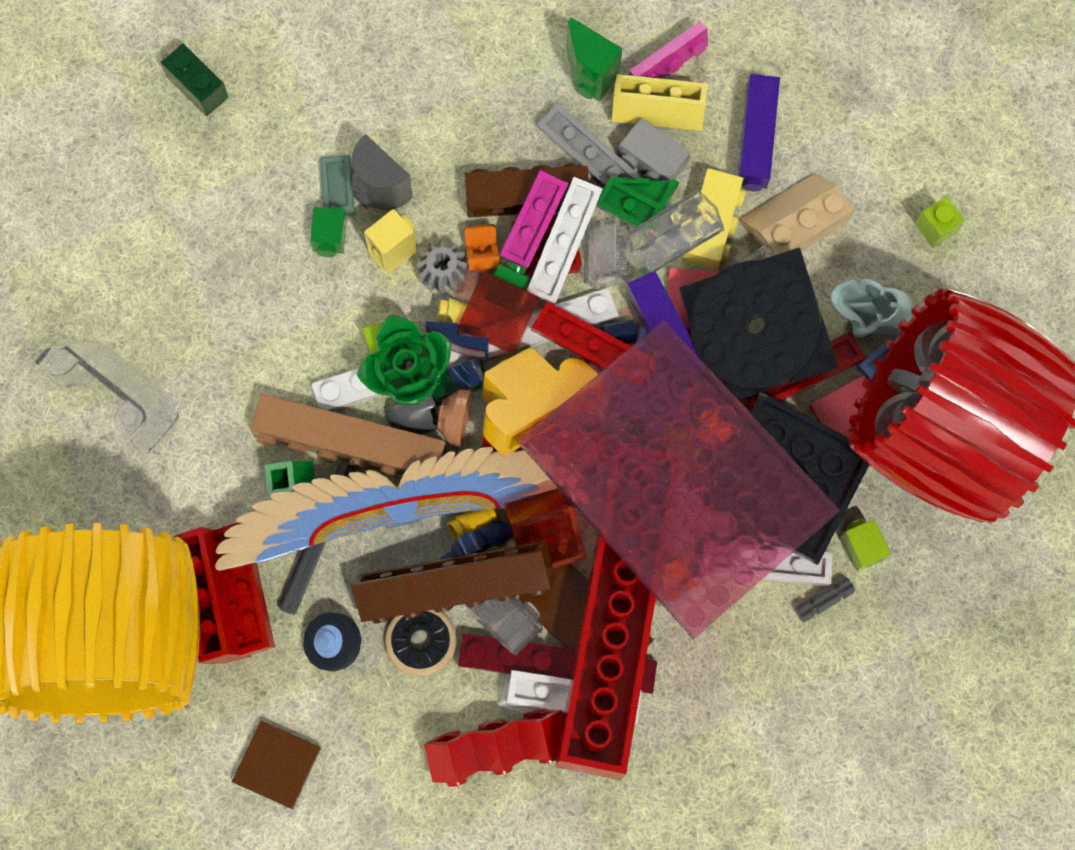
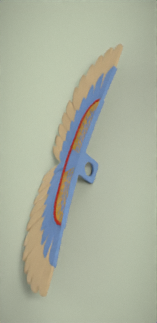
(370, 501)

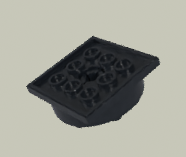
(794, 333)
(821, 455)

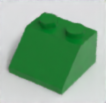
(592, 60)

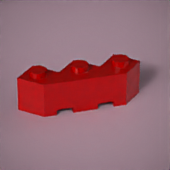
(494, 747)

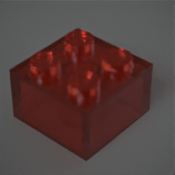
(547, 518)

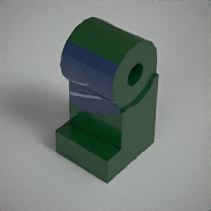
(464, 376)

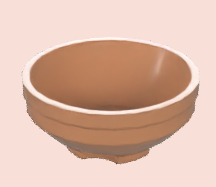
(454, 416)

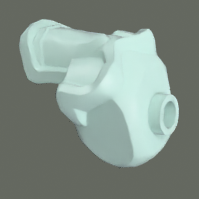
(871, 307)

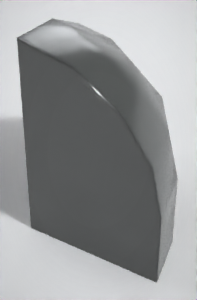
(414, 418)

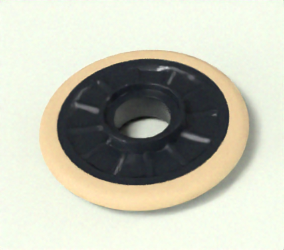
(420, 661)

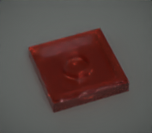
(499, 312)

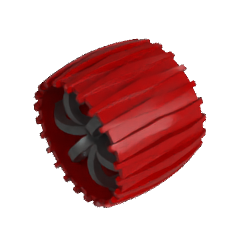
(965, 407)

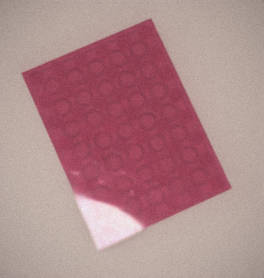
(678, 478)

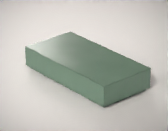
(336, 183)

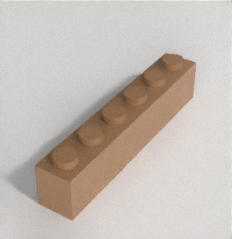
(341, 437)

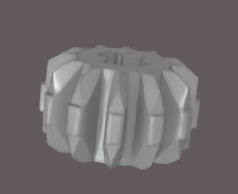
(434, 276)

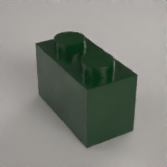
(194, 79)

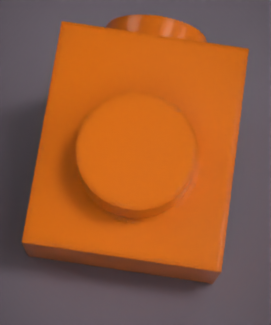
(481, 247)

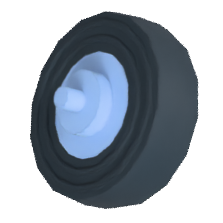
(332, 641)

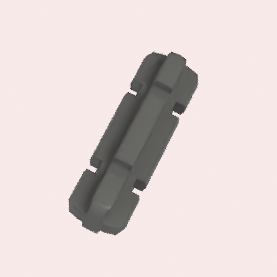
(824, 599)

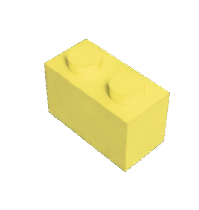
(391, 240)

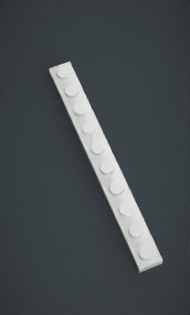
(348, 390)

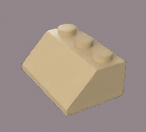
(799, 216)

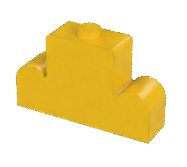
(524, 393)

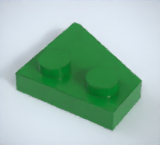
(636, 199)

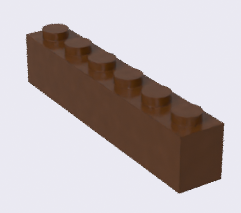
(454, 582)

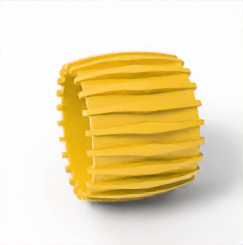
(96, 623)

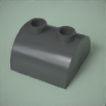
(378, 177)

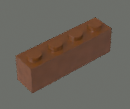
(506, 190)

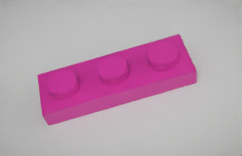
(674, 54)
(533, 219)

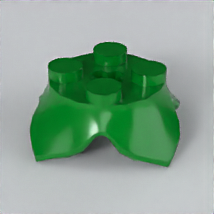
(400, 342)

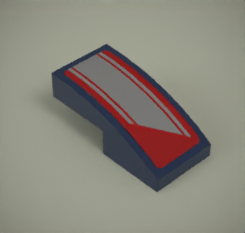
(465, 345)

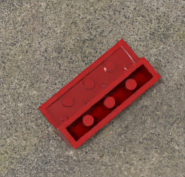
(230, 602)

